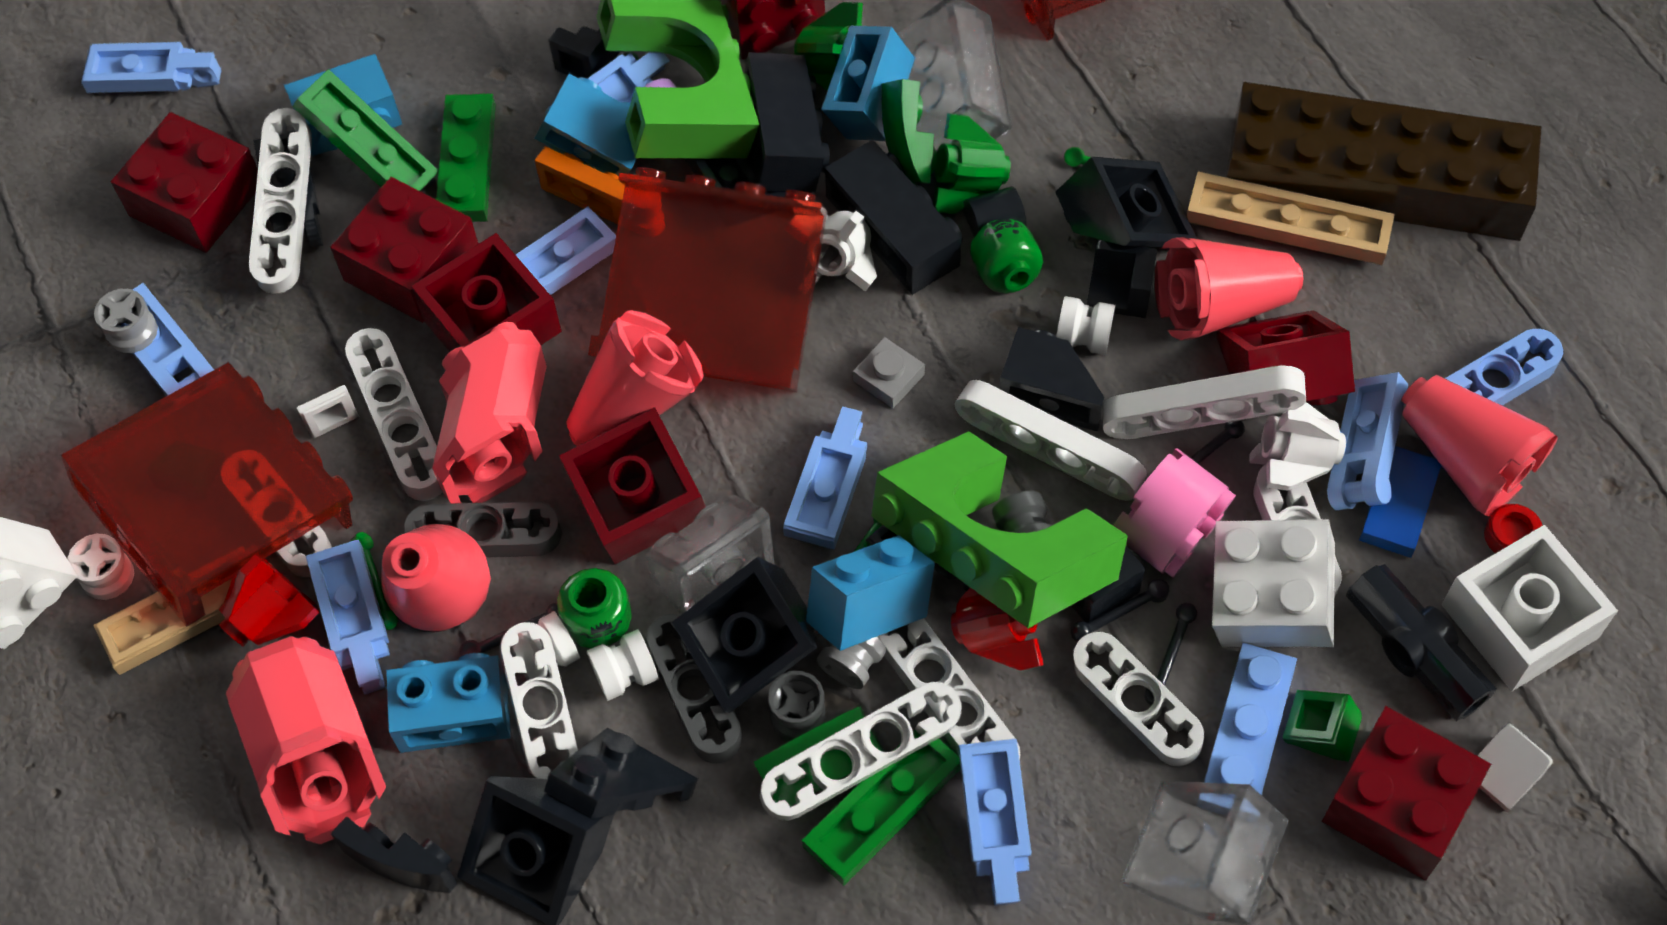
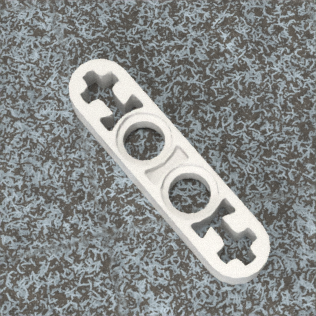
(276, 200)
(1204, 402)
(394, 413)
(1051, 440)
(934, 649)
(857, 744)

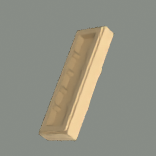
(153, 628)

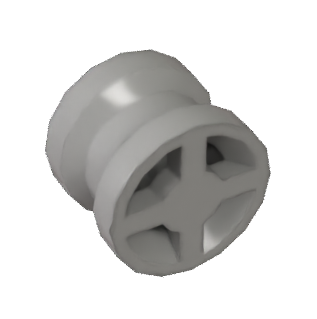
(129, 308)
(851, 664)

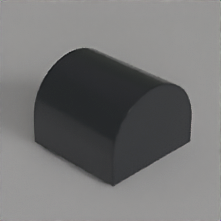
(993, 206)

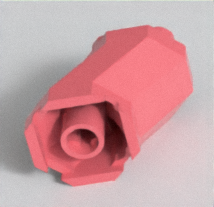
(489, 413)
(304, 738)

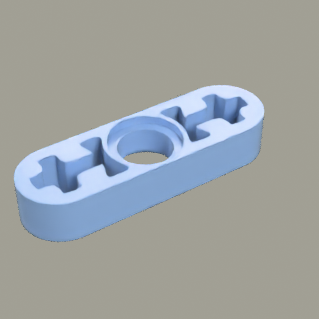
(1507, 360)

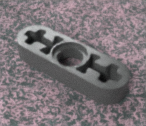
(499, 545)
(696, 726)

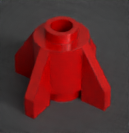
(264, 605)
(994, 633)

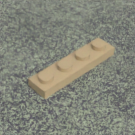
(1290, 218)

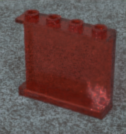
(720, 271)
(204, 486)

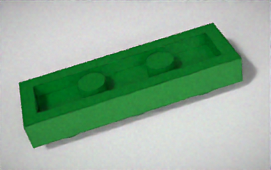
(362, 133)
(467, 154)
(879, 809)

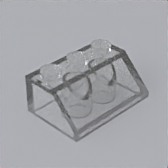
(957, 69)

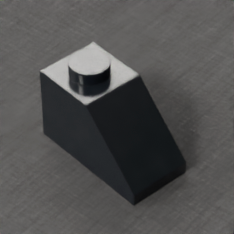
(1052, 378)

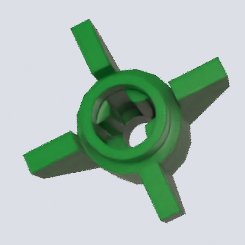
(824, 40)
(968, 165)

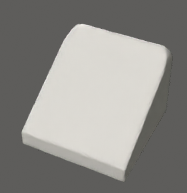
(328, 411)
(1514, 767)

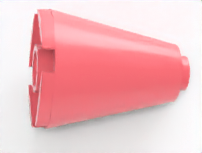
(1221, 284)
(631, 375)
(1476, 440)
(434, 577)

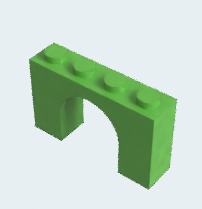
(687, 121)
(1018, 572)

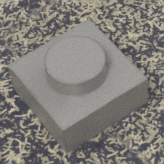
(888, 372)

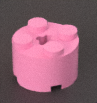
(1174, 512)

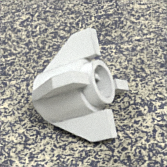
(847, 249)
(1298, 447)

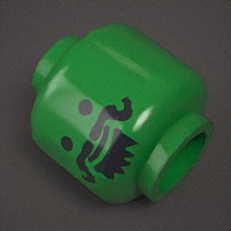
(1004, 253)
(594, 607)

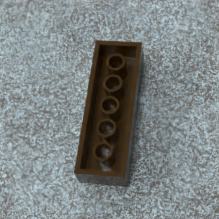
(1389, 158)

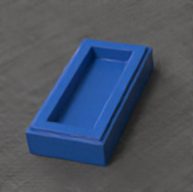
(1400, 521)

